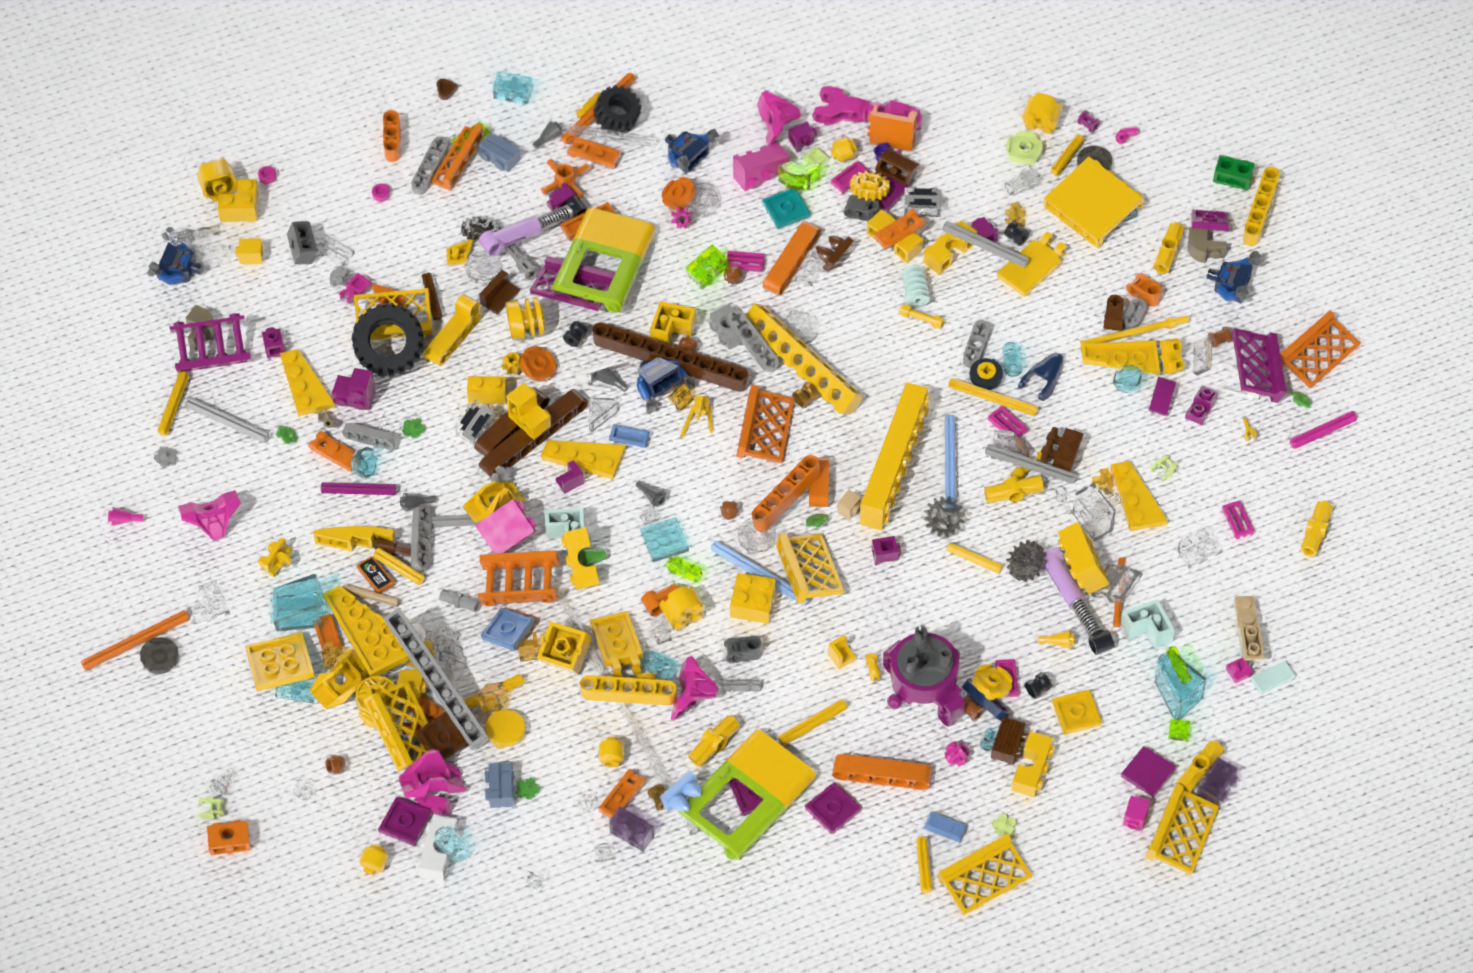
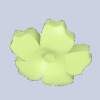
(1004, 825)

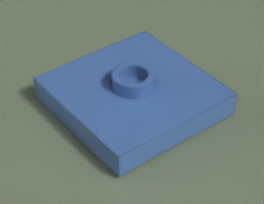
(507, 629)

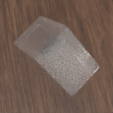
(601, 411)

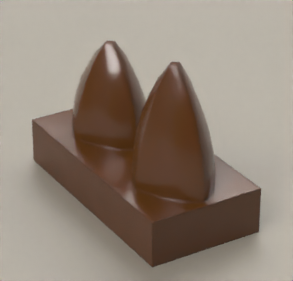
(830, 257)

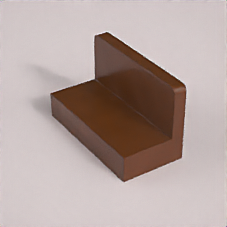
(498, 293)

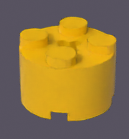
(1042, 113)
(216, 178)
(682, 607)

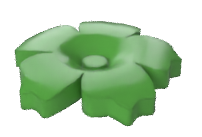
(1301, 398)
(413, 429)
(287, 434)
(816, 520)
(527, 789)

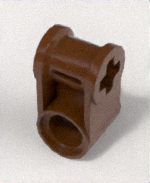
(1114, 313)

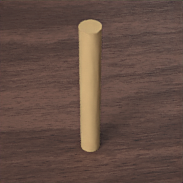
(371, 595)

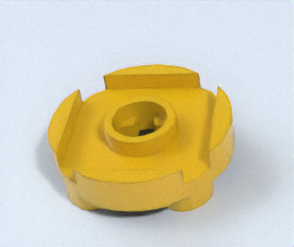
(983, 681)

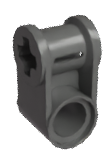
(860, 209)
(742, 649)

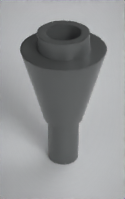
(551, 131)
(607, 376)
(656, 496)
(411, 501)

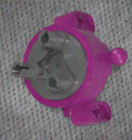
(925, 672)

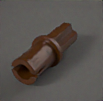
(393, 547)

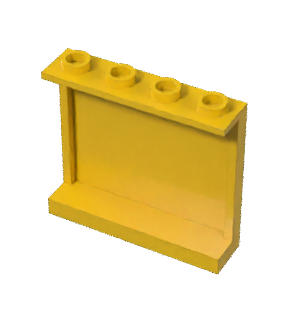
(1092, 201)

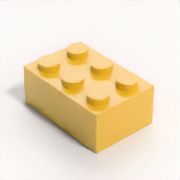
(1083, 558)

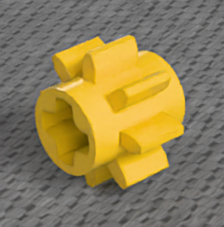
(511, 363)

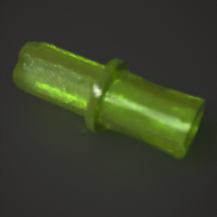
(1178, 665)

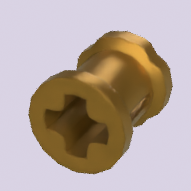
(655, 796)

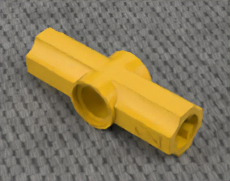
(1169, 248)
(1013, 489)
(1316, 528)
(1205, 758)

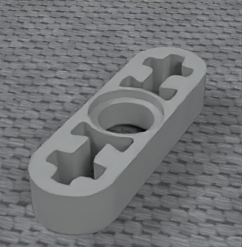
(974, 336)
(369, 436)

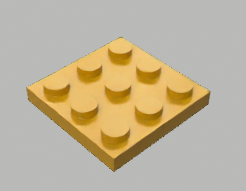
(279, 661)

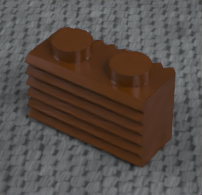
(896, 167)
(1008, 740)

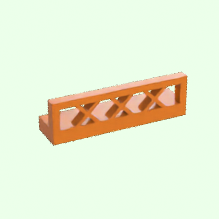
(461, 159)

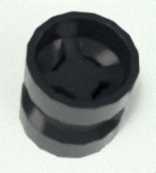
(1017, 233)
(574, 335)
(1038, 685)

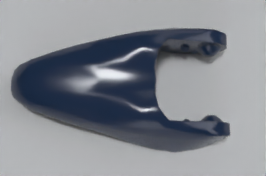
(1047, 369)

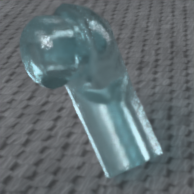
(986, 742)

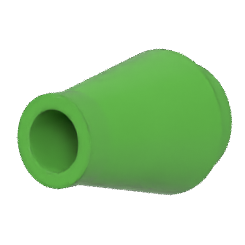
(591, 556)

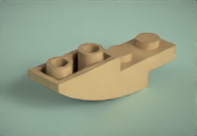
(1248, 628)

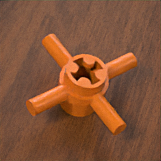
(566, 174)

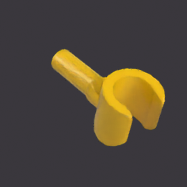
(1249, 431)

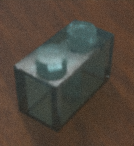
(512, 88)

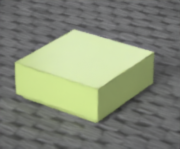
(815, 155)

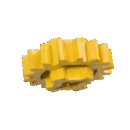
(869, 185)

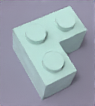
(563, 520)
(1148, 619)

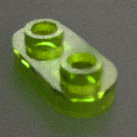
(684, 569)

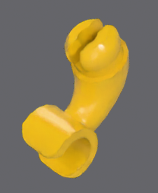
(874, 671)

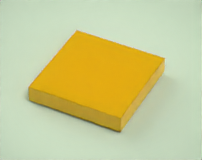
(1076, 712)

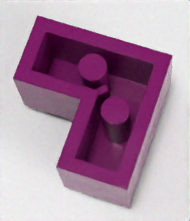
(355, 391)

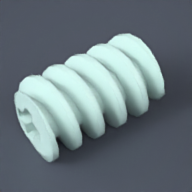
(915, 286)

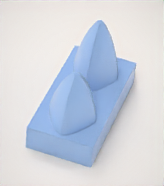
(676, 795)

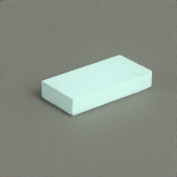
(1272, 677)

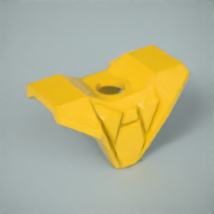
(480, 507)
(332, 694)

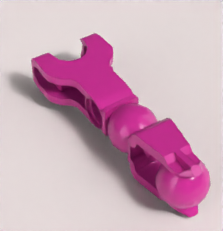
(855, 109)

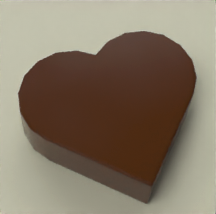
(446, 88)

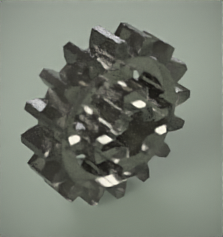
(476, 226)
(936, 521)
(1026, 560)

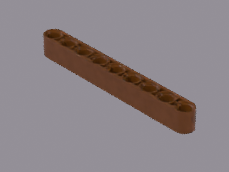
(640, 348)

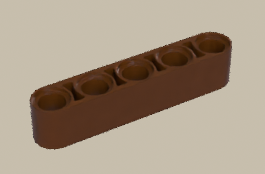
(504, 428)

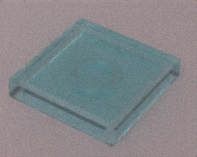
(664, 539)

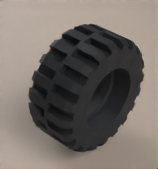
(388, 315)

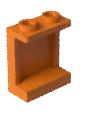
(893, 129)

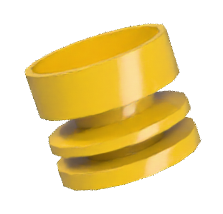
(525, 318)
(368, 687)

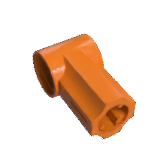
(652, 599)

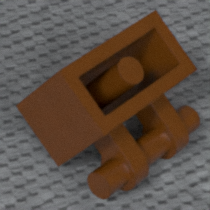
(1067, 447)

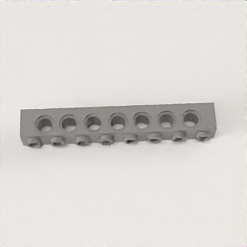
(436, 679)

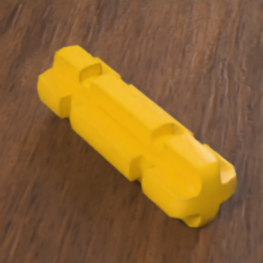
(588, 105)

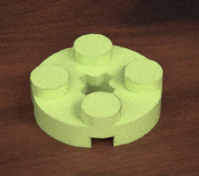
(1021, 156)

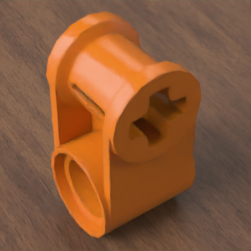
(1145, 289)

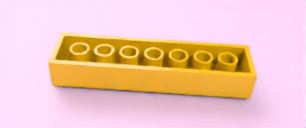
(894, 456)

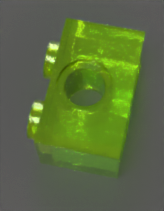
(709, 258)

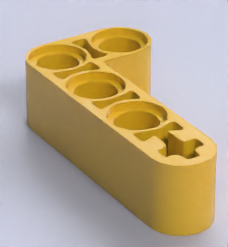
(455, 331)

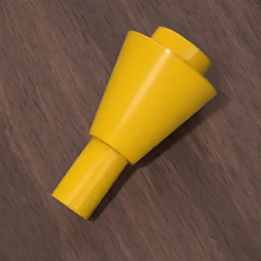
(1062, 639)

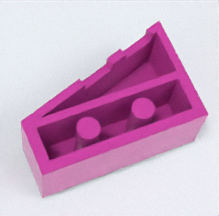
(758, 166)

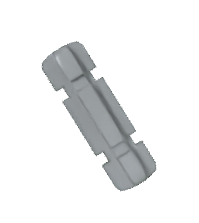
(740, 685)

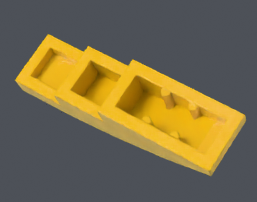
(348, 536)

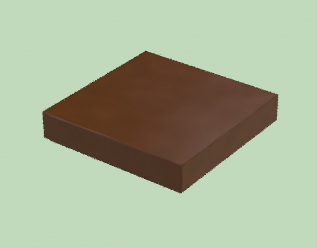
(441, 735)

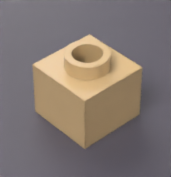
(849, 505)

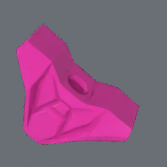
(776, 114)
(213, 515)
(695, 686)
(433, 766)

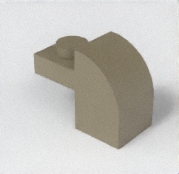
(1200, 247)
(199, 314)

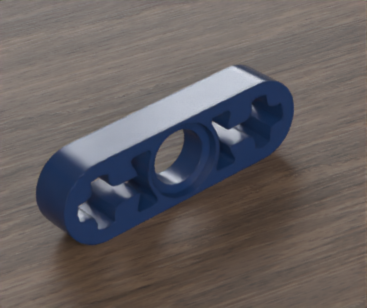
(995, 707)

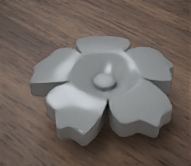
(337, 276)
(165, 456)
(502, 474)

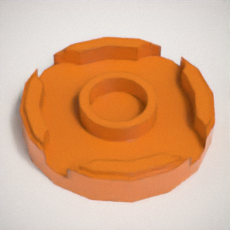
(678, 193)
(537, 363)

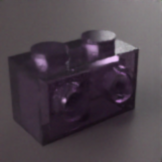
(1218, 782)
(631, 829)

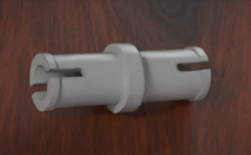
(459, 600)

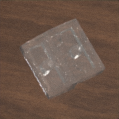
(1121, 583)

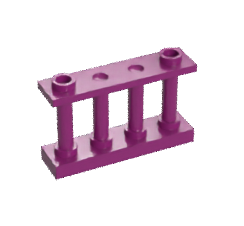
(221, 358)

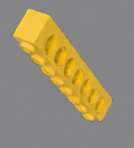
(849, 396)

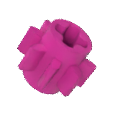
(679, 221)
(956, 753)

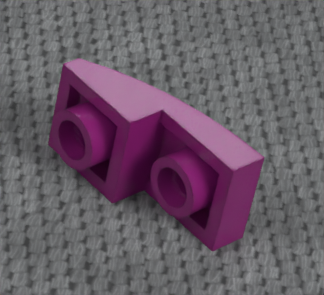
(1162, 396)
(1201, 405)

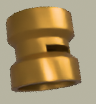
(805, 394)

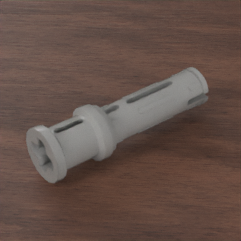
(523, 262)

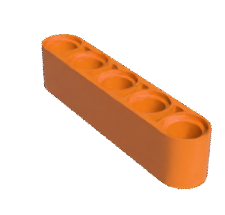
(791, 258)
(783, 501)
(882, 772)

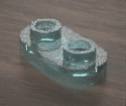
(1012, 360)
(657, 665)
(453, 844)

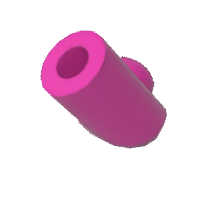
(1124, 133)

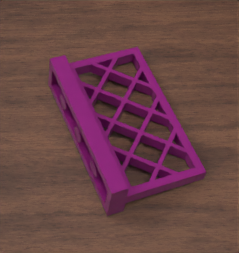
(588, 275)
(1272, 364)

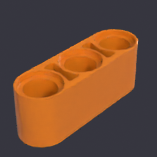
(391, 136)
(819, 488)

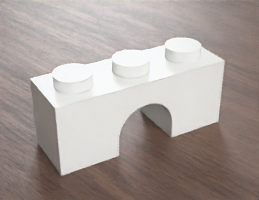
(432, 863)

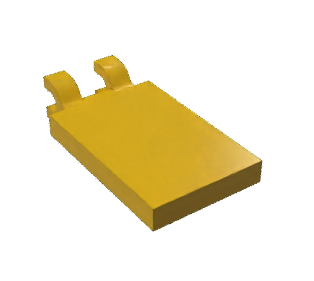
(1040, 264)
(617, 642)

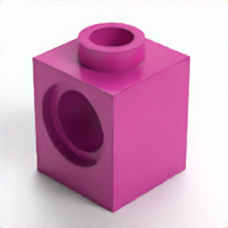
(1136, 813)

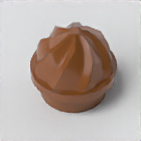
(733, 275)
(687, 343)
(729, 509)
(335, 764)

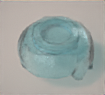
(1128, 379)
(364, 462)

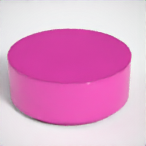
(267, 175)
(380, 192)

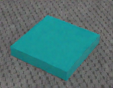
(786, 208)

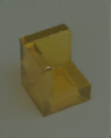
(529, 649)
(492, 697)

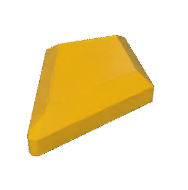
(459, 253)

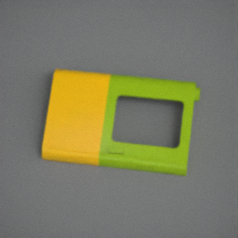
(611, 236)
(768, 772)

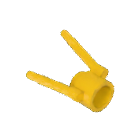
(700, 407)

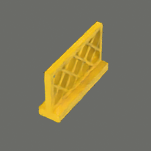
(392, 331)
(794, 567)
(387, 727)
(1168, 819)
(979, 858)

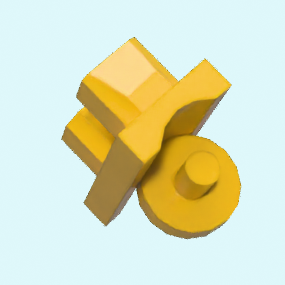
(1171, 356)
(278, 556)

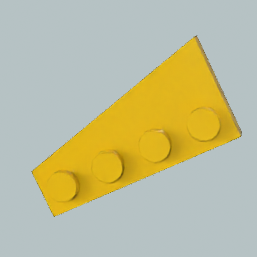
(1118, 354)
(305, 387)
(590, 457)
(1138, 504)

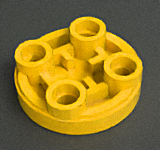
(505, 728)

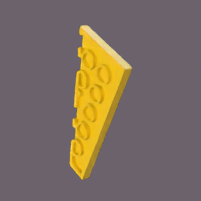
(366, 632)

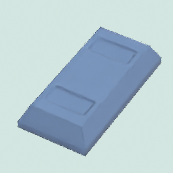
(629, 436)
(945, 827)

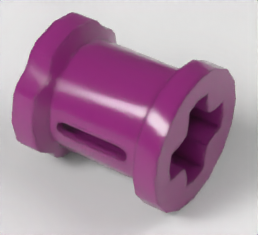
(1094, 123)

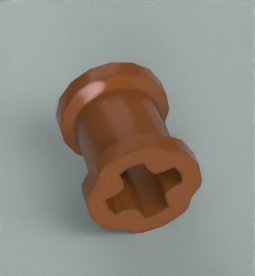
(1220, 337)
(973, 709)

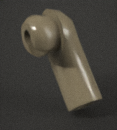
(326, 417)

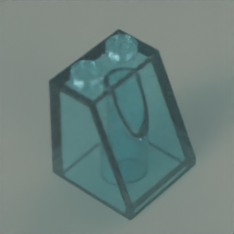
(297, 604)
(1177, 696)

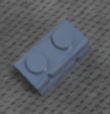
(499, 152)
(500, 785)

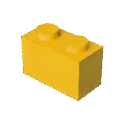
(487, 389)

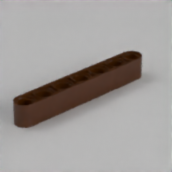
(521, 444)

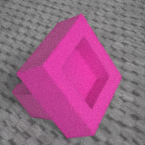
(1239, 670)

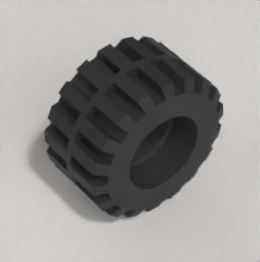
(623, 98)

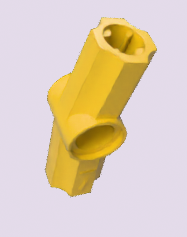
(713, 740)

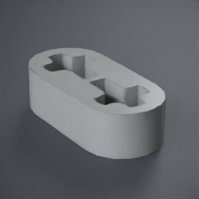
(1130, 312)

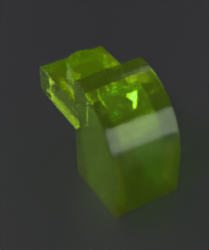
(798, 177)

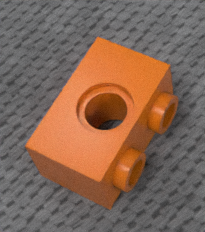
(238, 843)

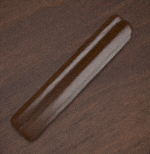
(433, 298)

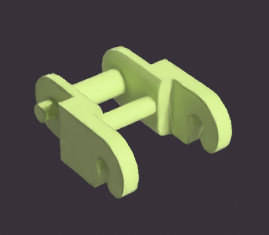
(1160, 462)
(212, 813)

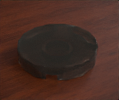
(1096, 153)
(159, 655)

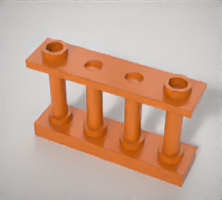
(510, 561)

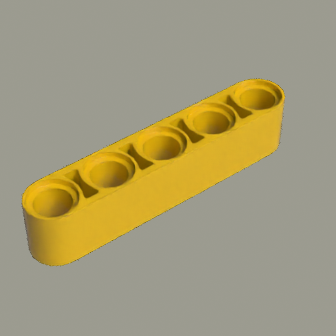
(1261, 206)
(620, 684)

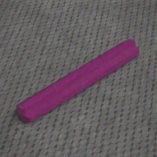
(358, 488)

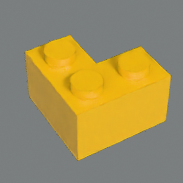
(240, 206)
(672, 319)
(525, 411)

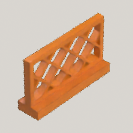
(1310, 336)
(749, 425)

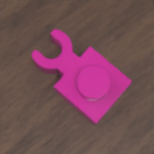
(355, 286)
(436, 804)

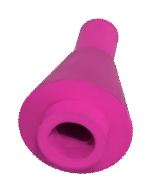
(119, 516)

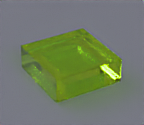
(1179, 730)

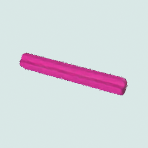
(1323, 429)

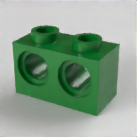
(1233, 172)

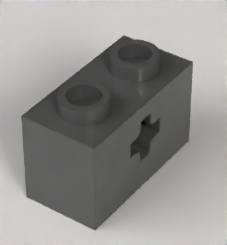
(301, 242)

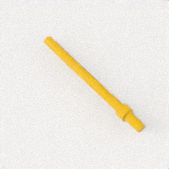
(1167, 323)

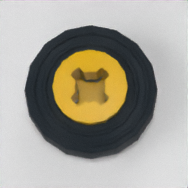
(986, 373)

